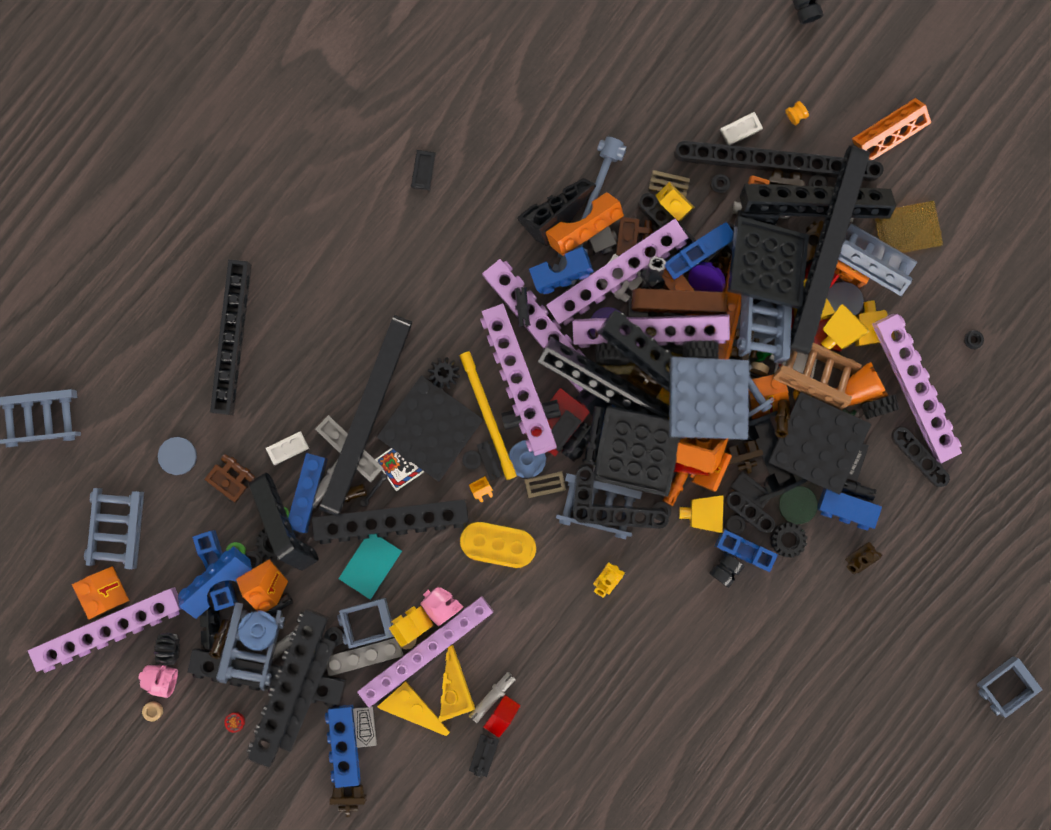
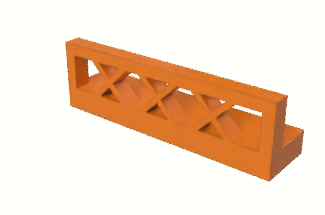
(892, 125)

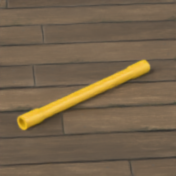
(470, 368)

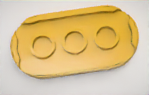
(498, 544)

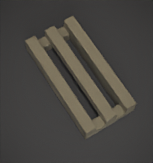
(668, 176)
(529, 488)

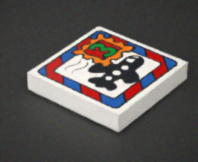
(398, 468)

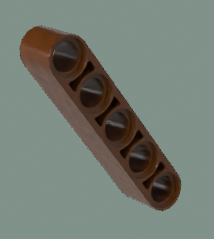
(679, 301)

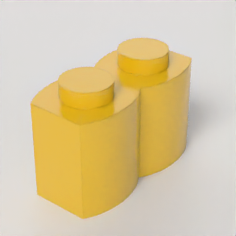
(410, 626)

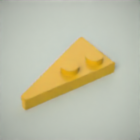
(456, 695)
(408, 705)

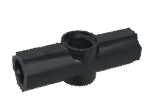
(653, 274)
(550, 409)

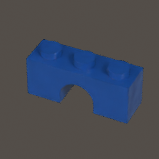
(577, 267)
(746, 550)

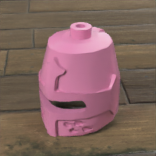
(440, 605)
(158, 680)

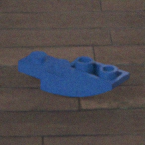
(699, 250)

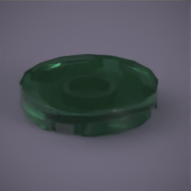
(798, 505)

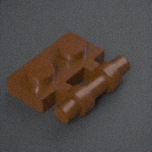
(629, 232)
(225, 482)

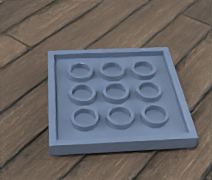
(708, 398)

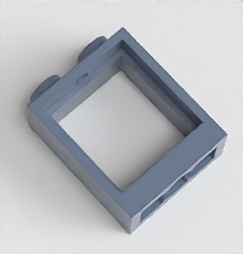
(348, 637)
(1032, 687)

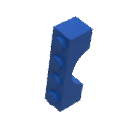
(306, 490)
(210, 551)
(229, 567)

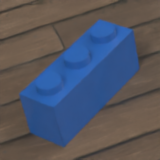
(849, 509)

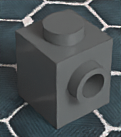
(603, 241)

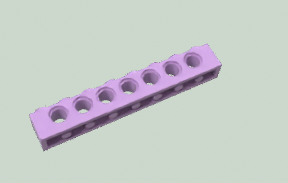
(493, 277)
(557, 306)
(498, 316)
(719, 321)
(951, 445)
(425, 651)
(41, 654)

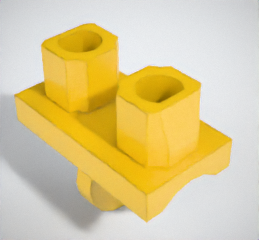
(607, 579)

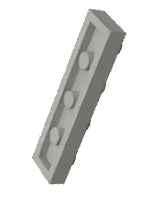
(336, 437)
(364, 656)

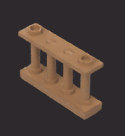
(821, 389)

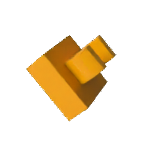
(481, 488)

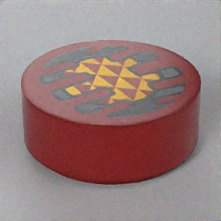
(234, 722)

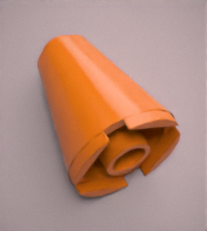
(865, 386)

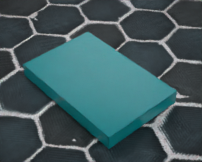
(370, 565)

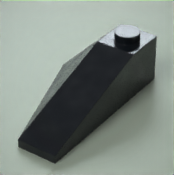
(556, 210)

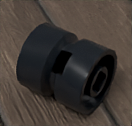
(808, 10)
(726, 570)

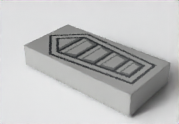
(365, 726)

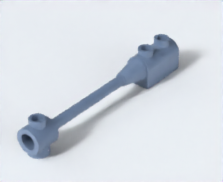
(610, 150)

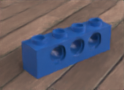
(342, 777)

